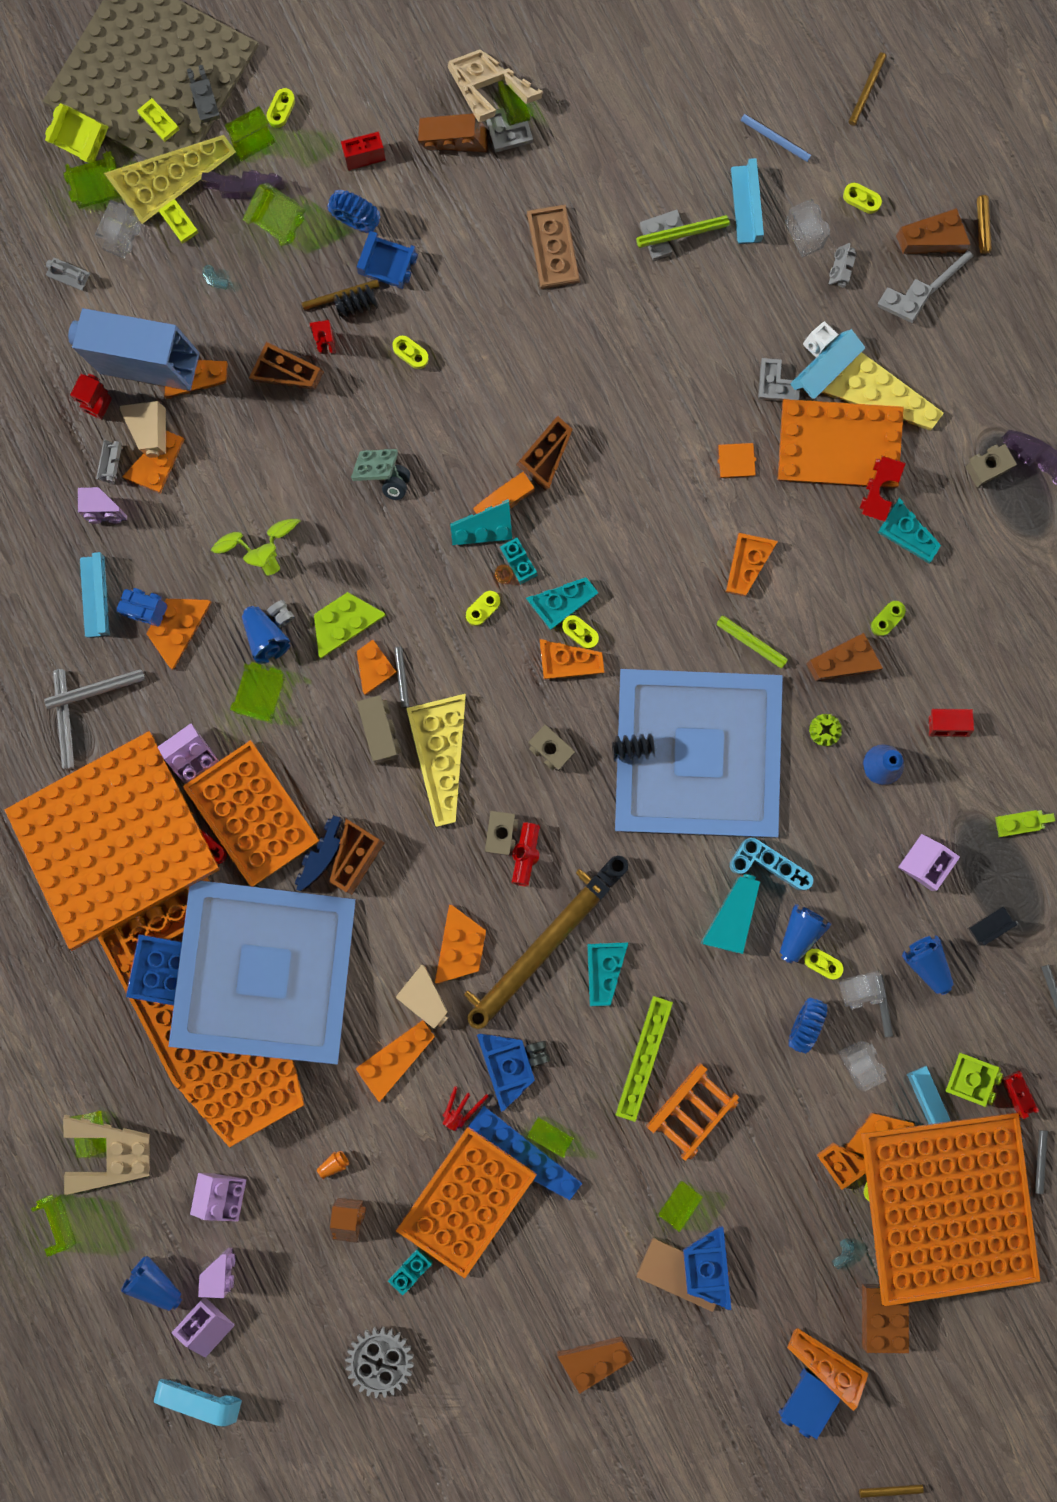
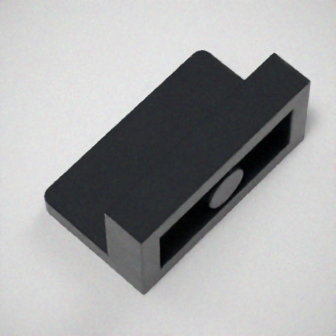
(992, 926)

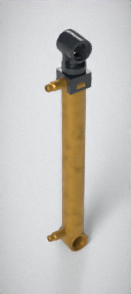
(546, 942)

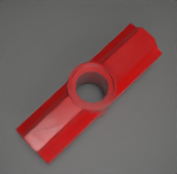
(525, 854)

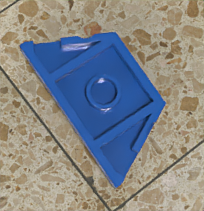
(506, 1066)
(707, 1269)

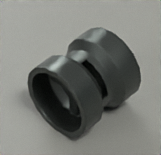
(538, 1058)

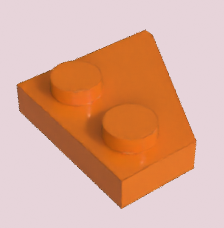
(373, 667)
(842, 1164)

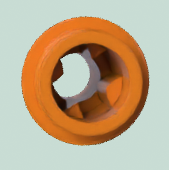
(333, 1164)

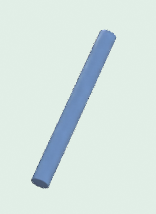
(775, 137)

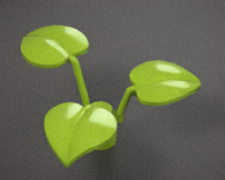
(262, 556)

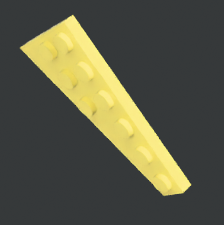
(160, 179)
(871, 384)
(438, 742)

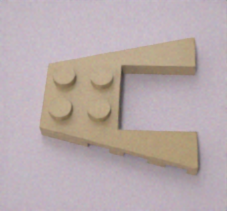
(480, 70)
(126, 1155)

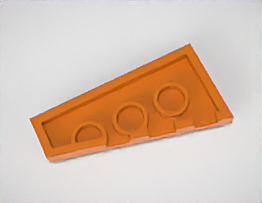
(392, 1061)
(831, 1368)

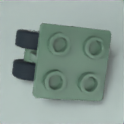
(381, 465)

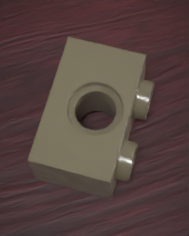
(982, 473)
(547, 736)
(496, 821)

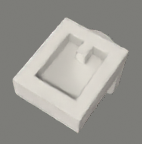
(820, 338)

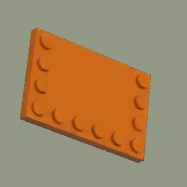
(837, 441)
(251, 813)
(466, 1202)

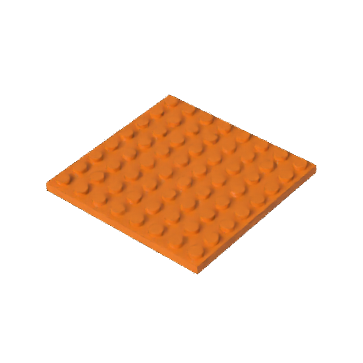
(111, 840)
(950, 1208)

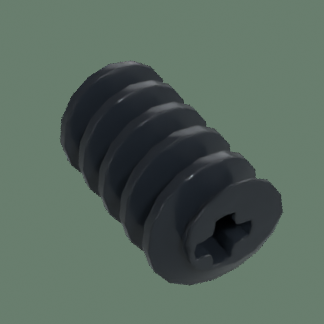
(355, 301)
(632, 747)

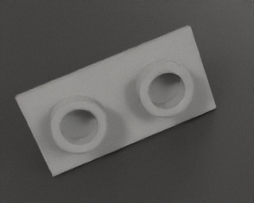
(844, 257)
(67, 273)
(109, 461)

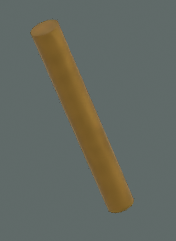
(891, 1491)

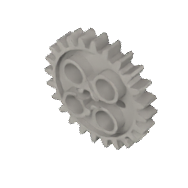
(386, 1343)

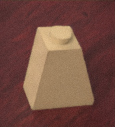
(147, 426)
(423, 998)

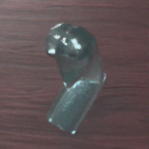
(212, 279)
(846, 1254)

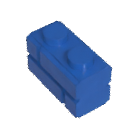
(142, 607)

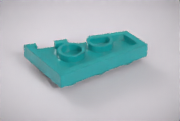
(486, 526)
(908, 533)
(562, 602)
(603, 971)

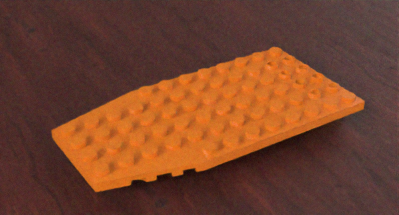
(227, 1089)

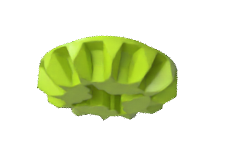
(825, 739)

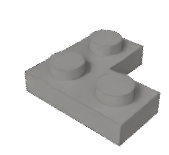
(507, 136)
(660, 223)
(906, 305)
(771, 385)

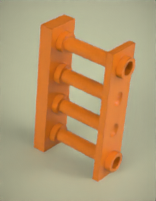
(672, 1108)

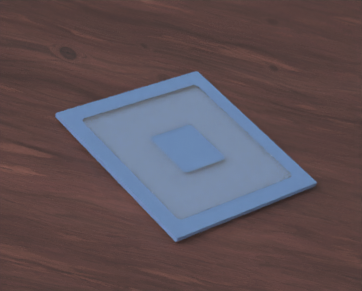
(712, 753)
(262, 973)

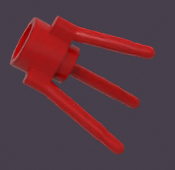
(453, 1119)

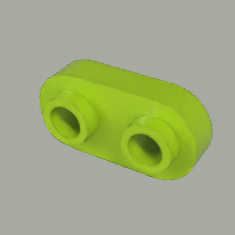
(888, 617)

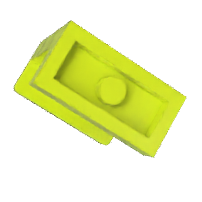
(76, 133)

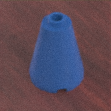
(263, 636)
(883, 764)
(802, 933)
(930, 963)
(152, 1286)

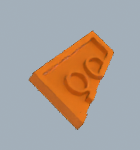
(153, 472)

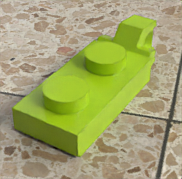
(1022, 822)

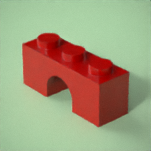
(91, 395)
(886, 470)

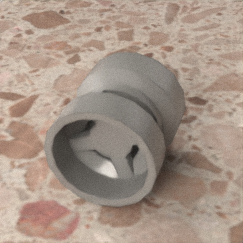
(280, 613)

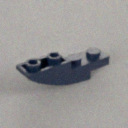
(318, 863)

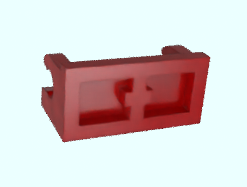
(363, 150)
(323, 334)
(951, 723)
(1019, 1094)

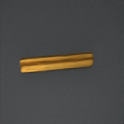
(984, 224)

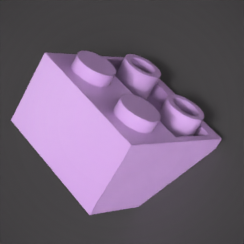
(98, 507)
(188, 754)
(928, 862)
(218, 1197)
(217, 1277)
(203, 1328)

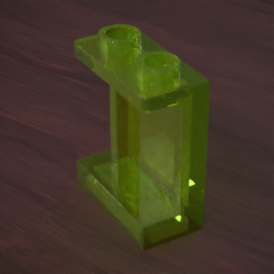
(249, 133)
(89, 183)
(275, 213)
(258, 692)
(58, 1222)

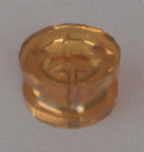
(500, 569)

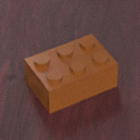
(883, 1327)

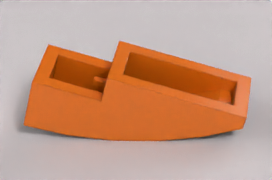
(514, 490)

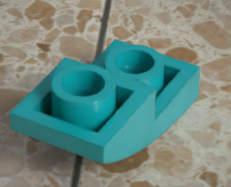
(518, 561)
(410, 1271)

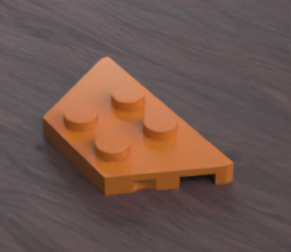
(177, 628)
(460, 946)
(874, 1123)

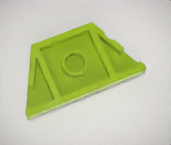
(343, 621)

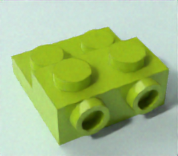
(974, 1080)

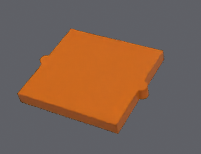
(736, 460)

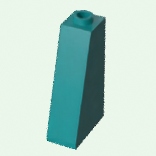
(733, 919)

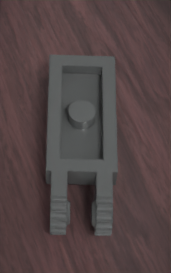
(203, 97)

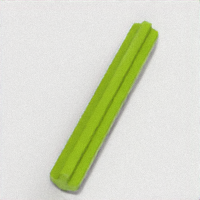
(751, 641)

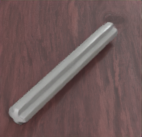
(94, 689)
(63, 721)

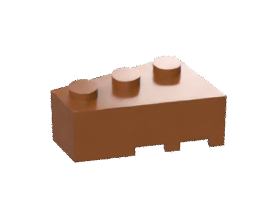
(453, 133)
(934, 234)
(285, 369)
(545, 454)
(847, 659)
(354, 857)
(347, 1219)
(595, 1361)

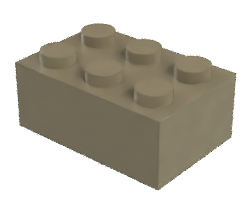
(379, 729)

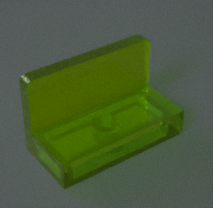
(513, 104)
(550, 1137)
(90, 1146)
(680, 1205)

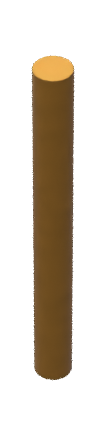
(867, 89)
(330, 297)

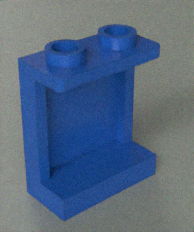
(386, 261)
(809, 1405)

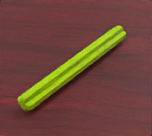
(682, 231)

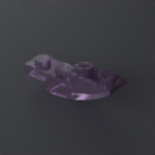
(240, 188)
(1033, 449)

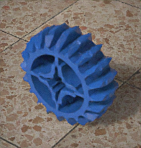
(353, 211)
(808, 1025)

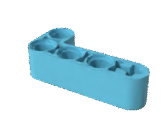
(774, 867)
(197, 1404)

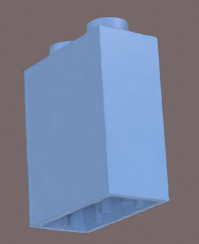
(134, 348)

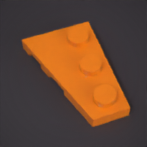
(207, 374)
(747, 561)
(569, 661)

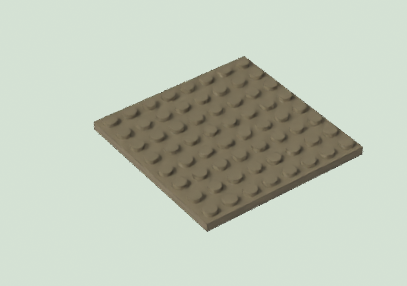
(144, 53)

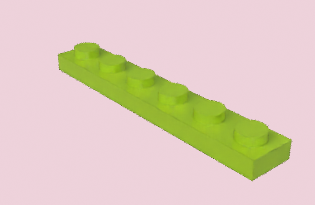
(644, 1058)

